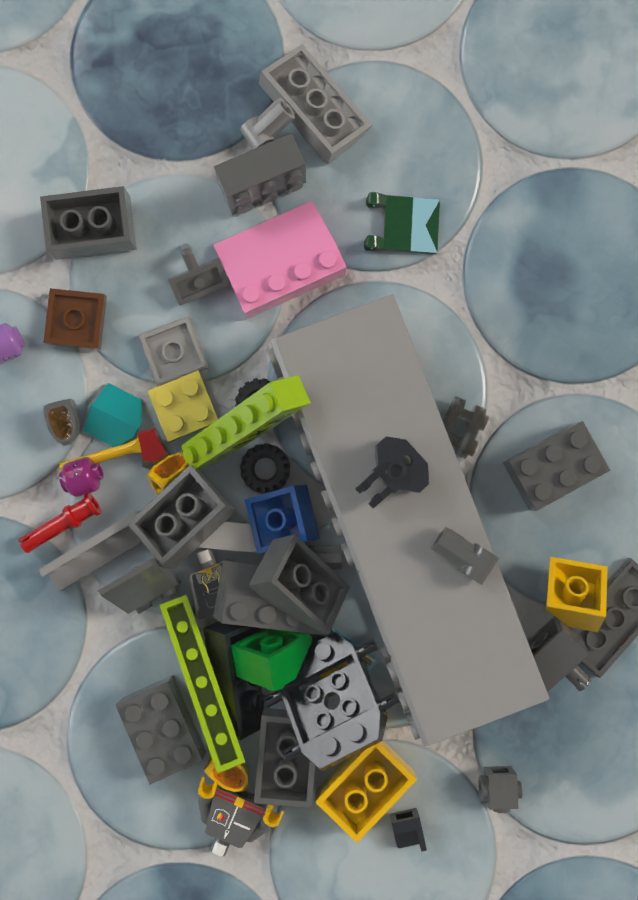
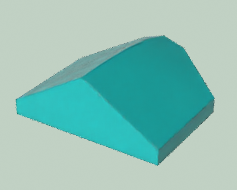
(114, 416)

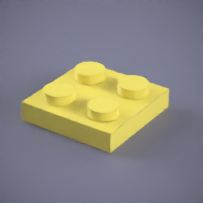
(183, 406)

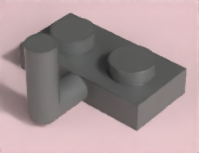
(197, 279)

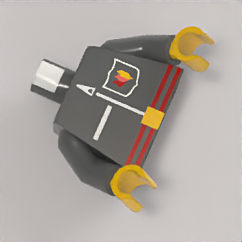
(233, 816)

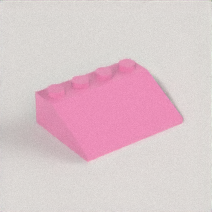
(280, 259)

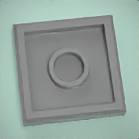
(173, 351)

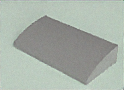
(319, 105)

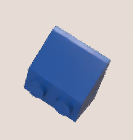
(281, 515)

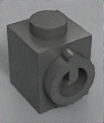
(500, 788)

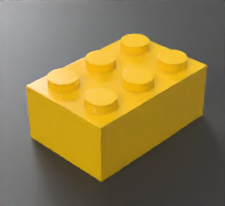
(365, 788)

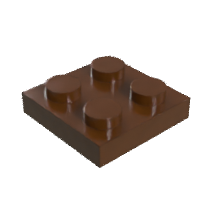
(75, 319)

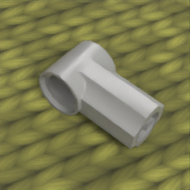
(263, 128)

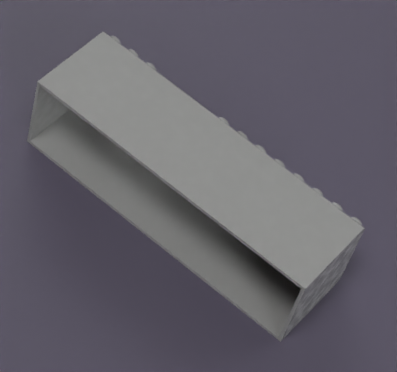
(444, 635)

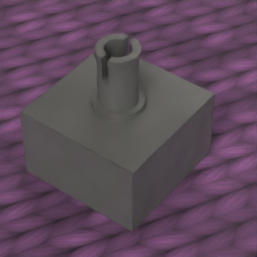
(558, 653)

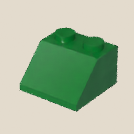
(270, 657)

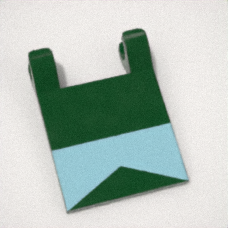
(409, 224)

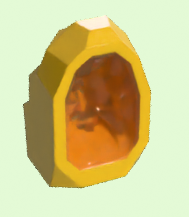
(166, 471)
(233, 779)

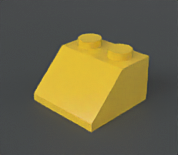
(577, 593)

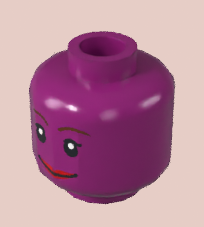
(81, 477)

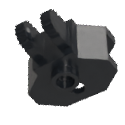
(393, 472)

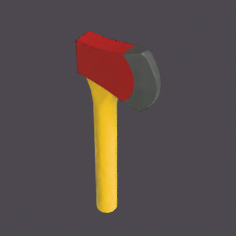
(147, 443)

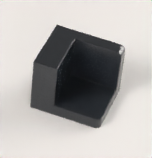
(408, 829)

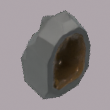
(62, 421)

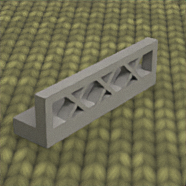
(92, 554)

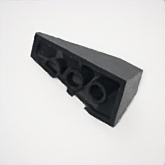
(242, 698)

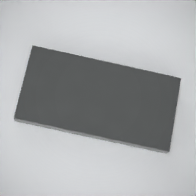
(620, 622)

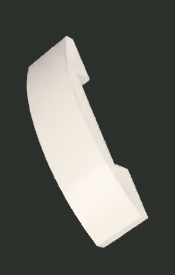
(232, 537)

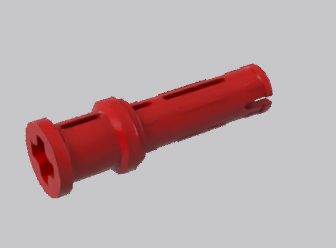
(70, 517)

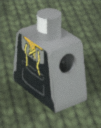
(205, 583)

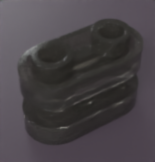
(476, 421)

